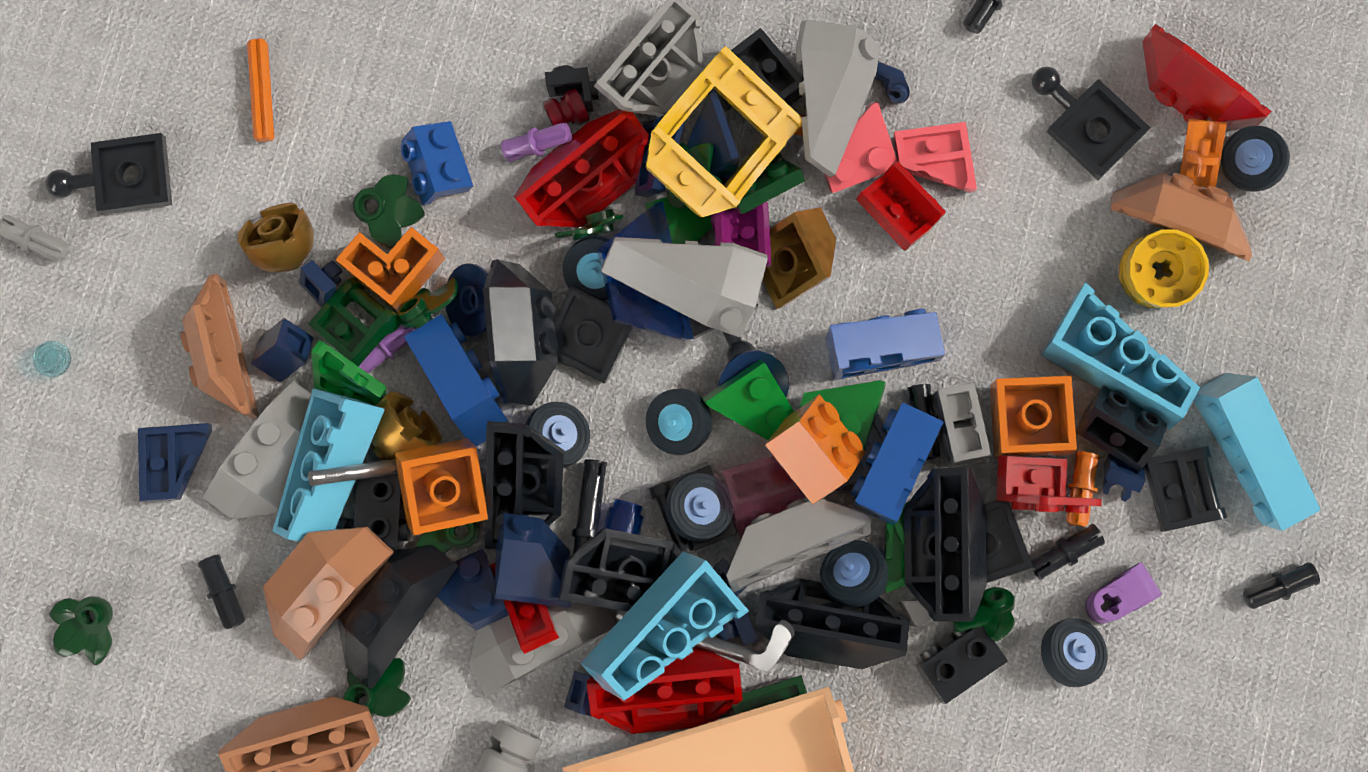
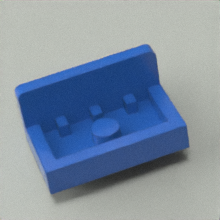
(435, 161)

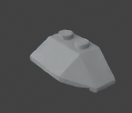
(656, 62)
(258, 467)
(792, 538)
(500, 661)

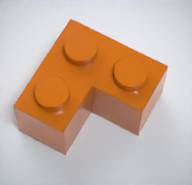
(393, 275)

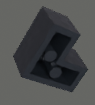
(769, 65)

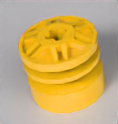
(1183, 262)

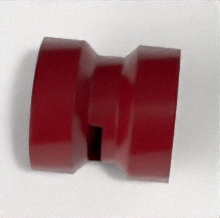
(567, 110)

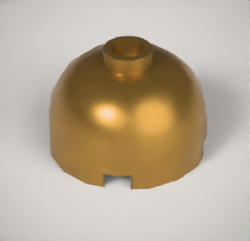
(278, 239)
(402, 427)

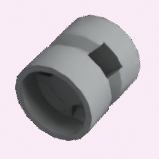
(510, 749)

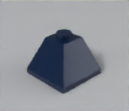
(713, 129)
(529, 561)

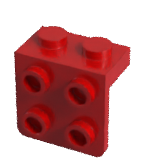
(1038, 482)

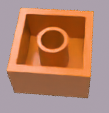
(1033, 416)
(816, 449)
(441, 486)

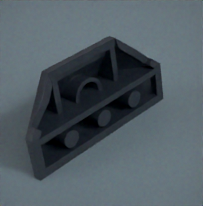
(519, 332)
(521, 476)
(946, 545)
(615, 569)
(390, 609)
(831, 631)

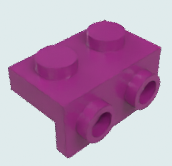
(745, 229)

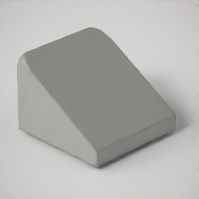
(914, 612)

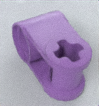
(1126, 592)

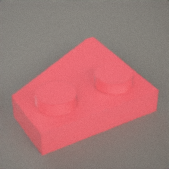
(867, 152)
(938, 154)

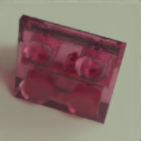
(758, 490)

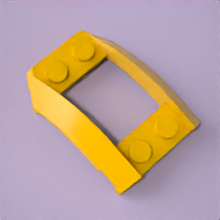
(754, 102)

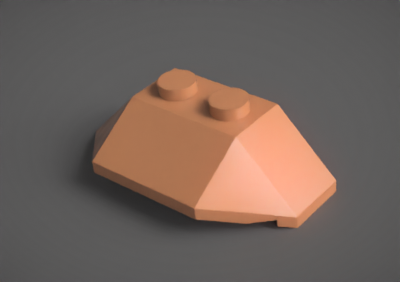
(1182, 206)
(216, 348)
(320, 583)
(305, 738)

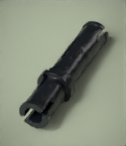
(589, 502)

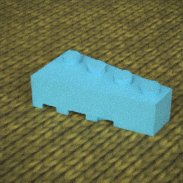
(1109, 353)
(332, 436)
(1257, 449)
(663, 626)

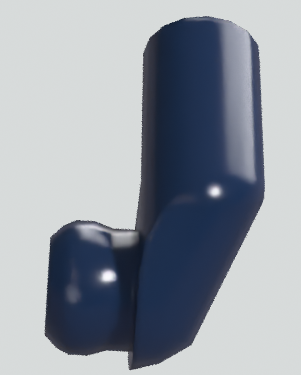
(894, 83)

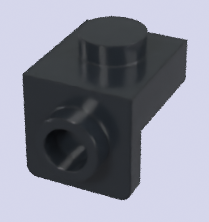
(566, 78)

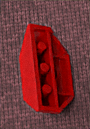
(1195, 85)
(585, 172)
(680, 698)

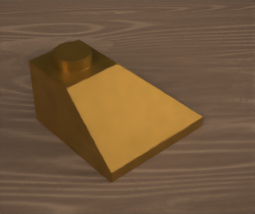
(799, 255)

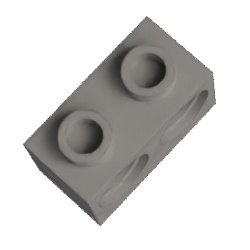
(963, 425)

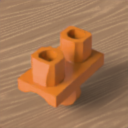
(1203, 151)

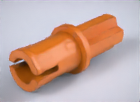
(1083, 484)

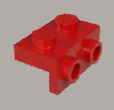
(901, 206)

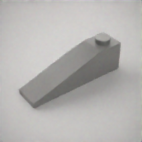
(837, 76)
(700, 281)

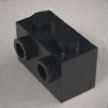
(1122, 428)
(382, 509)
(960, 663)

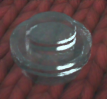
(52, 359)

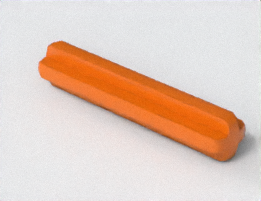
(260, 90)

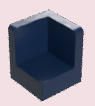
(282, 350)

